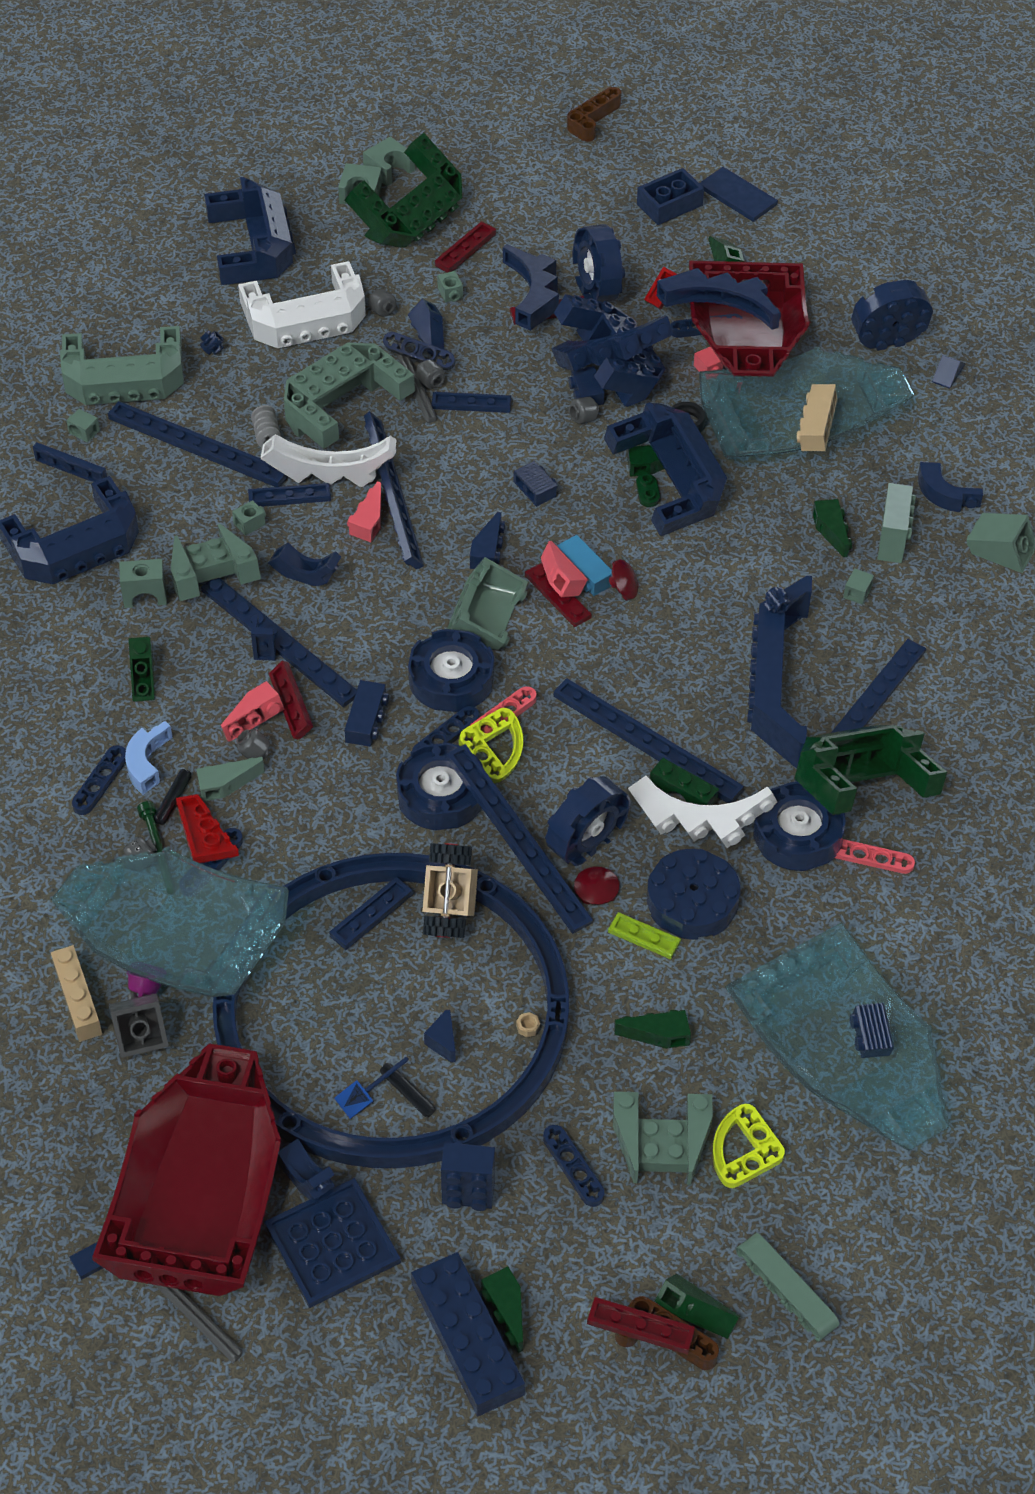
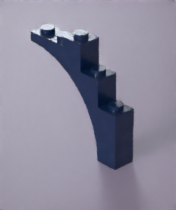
(543, 285)
(720, 289)
(623, 345)

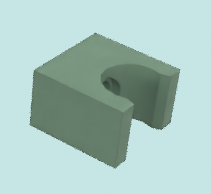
(388, 155)
(354, 175)
(140, 578)

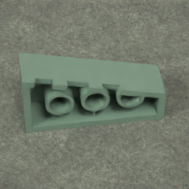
(896, 522)

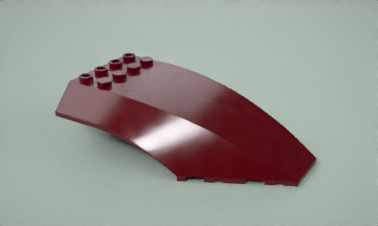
(748, 344)
(195, 1178)

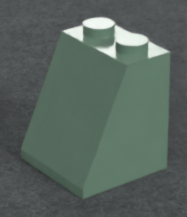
(1003, 540)

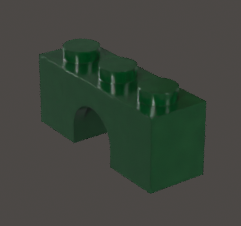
(671, 778)

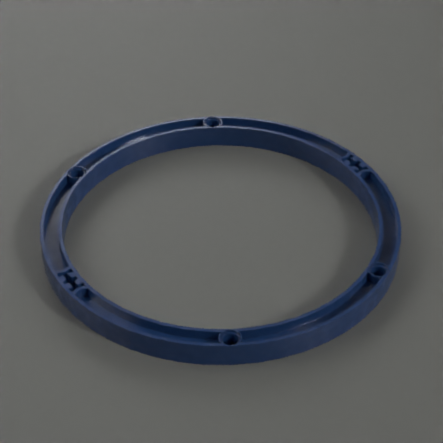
(491, 1121)

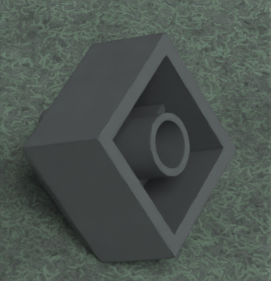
(138, 1024)

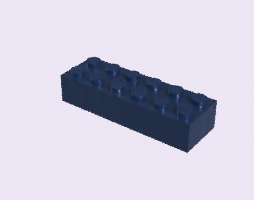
(468, 1334)

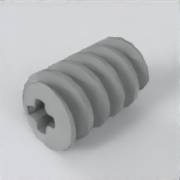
(264, 423)

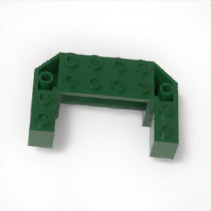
(419, 208)
(842, 757)

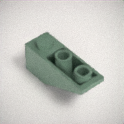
(224, 779)

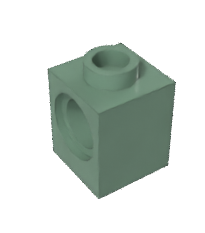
(450, 286)
(83, 425)
(249, 517)
(858, 586)

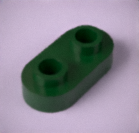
(647, 490)

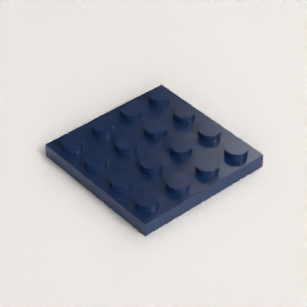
(332, 1242)

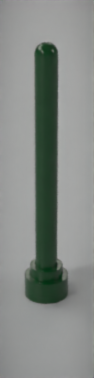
(147, 812)

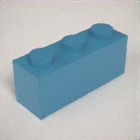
(588, 563)

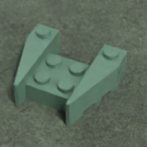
(211, 561)
(662, 1143)

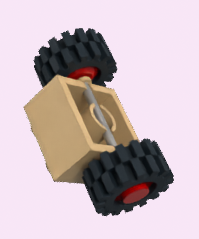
(449, 890)

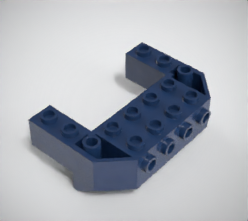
(267, 230)
(595, 319)
(684, 458)
(78, 546)

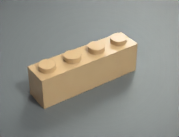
(817, 417)
(76, 993)

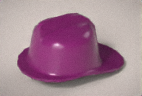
(142, 985)

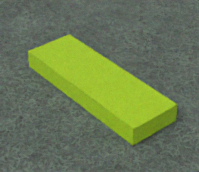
(644, 935)

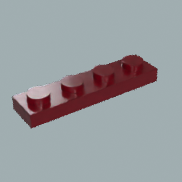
(465, 247)
(567, 606)
(295, 709)
(641, 1325)

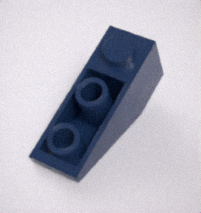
(428, 323)
(488, 542)

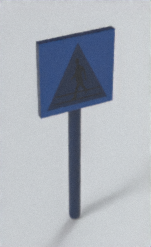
(356, 1098)

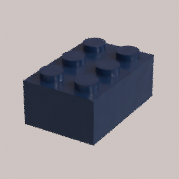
(670, 196)
(468, 1176)

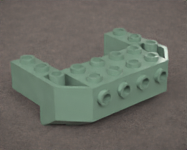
(122, 377)
(332, 378)

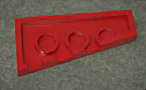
(203, 832)

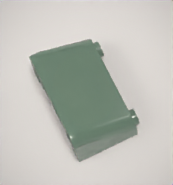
(488, 603)

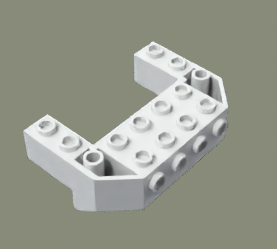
(305, 317)

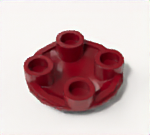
(624, 579)
(596, 885)

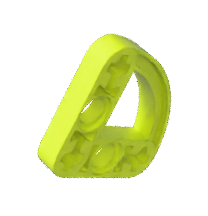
(480, 739)
(761, 1147)

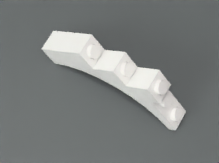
(328, 466)
(697, 819)

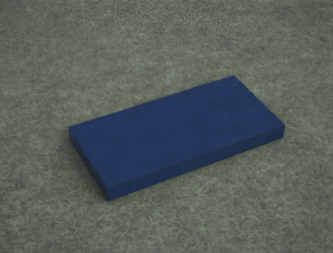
(738, 194)

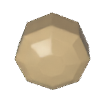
(528, 1024)

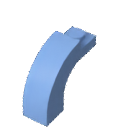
(142, 744)

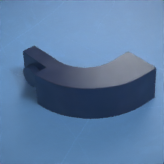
(943, 493)
(298, 567)
(303, 1172)

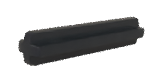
(170, 799)
(409, 1091)

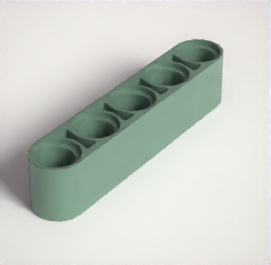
(788, 1285)

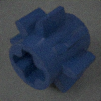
(211, 342)
(778, 600)

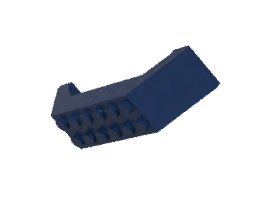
(767, 716)

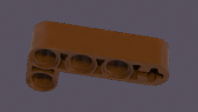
(583, 119)
(695, 1354)

